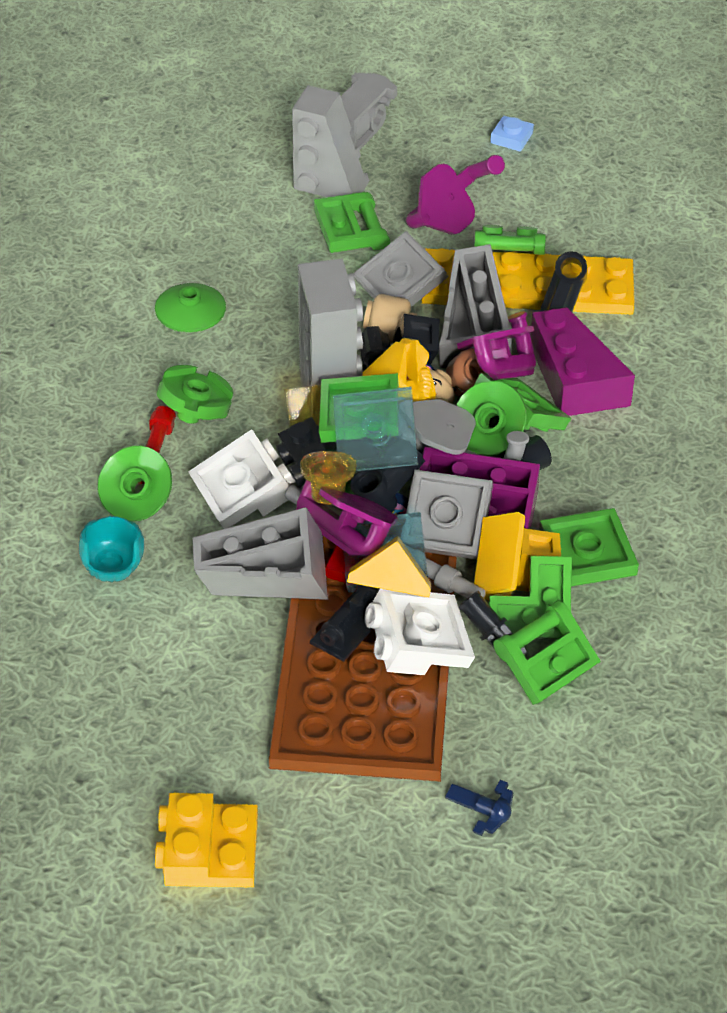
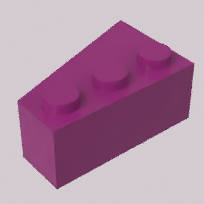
(578, 366)
(513, 481)

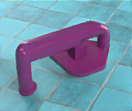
(443, 196)
(494, 352)
(342, 528)

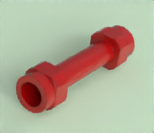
(161, 424)

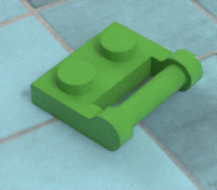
(341, 226)
(523, 240)
(556, 663)

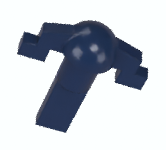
(498, 811)

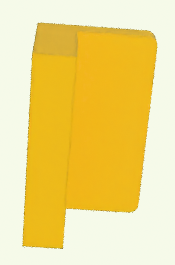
(499, 554)

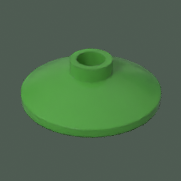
(190, 307)
(491, 400)
(121, 476)

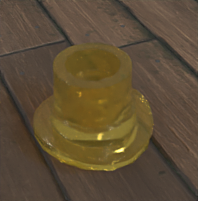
(327, 470)

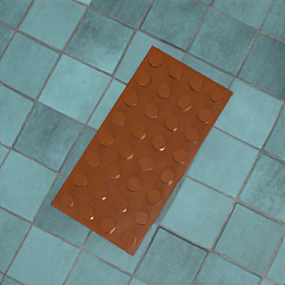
(354, 712)

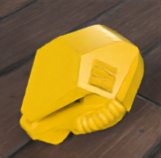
(409, 360)

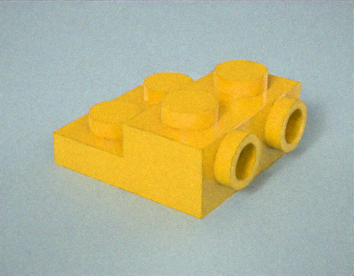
(207, 842)

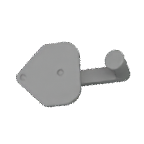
(451, 427)

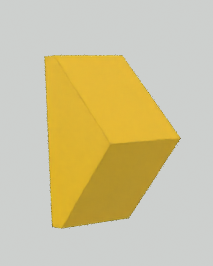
(391, 569)

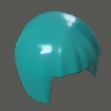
(111, 548)

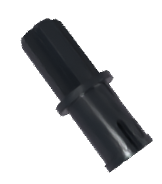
(486, 619)

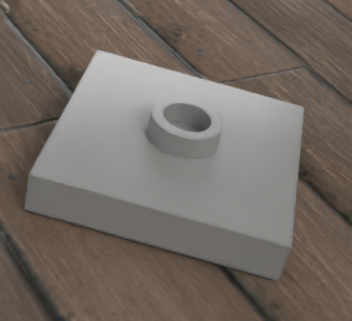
(401, 271)
(450, 511)

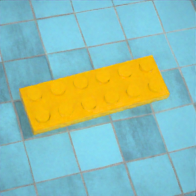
(527, 276)

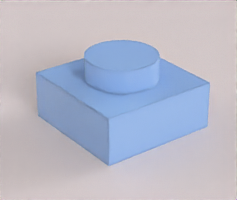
(512, 133)

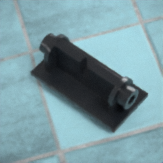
(347, 626)

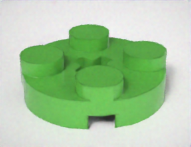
(195, 394)

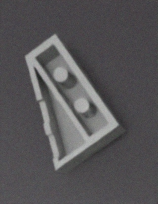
(323, 148)
(473, 301)
(264, 558)

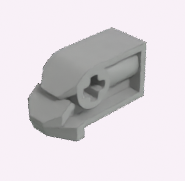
(366, 105)

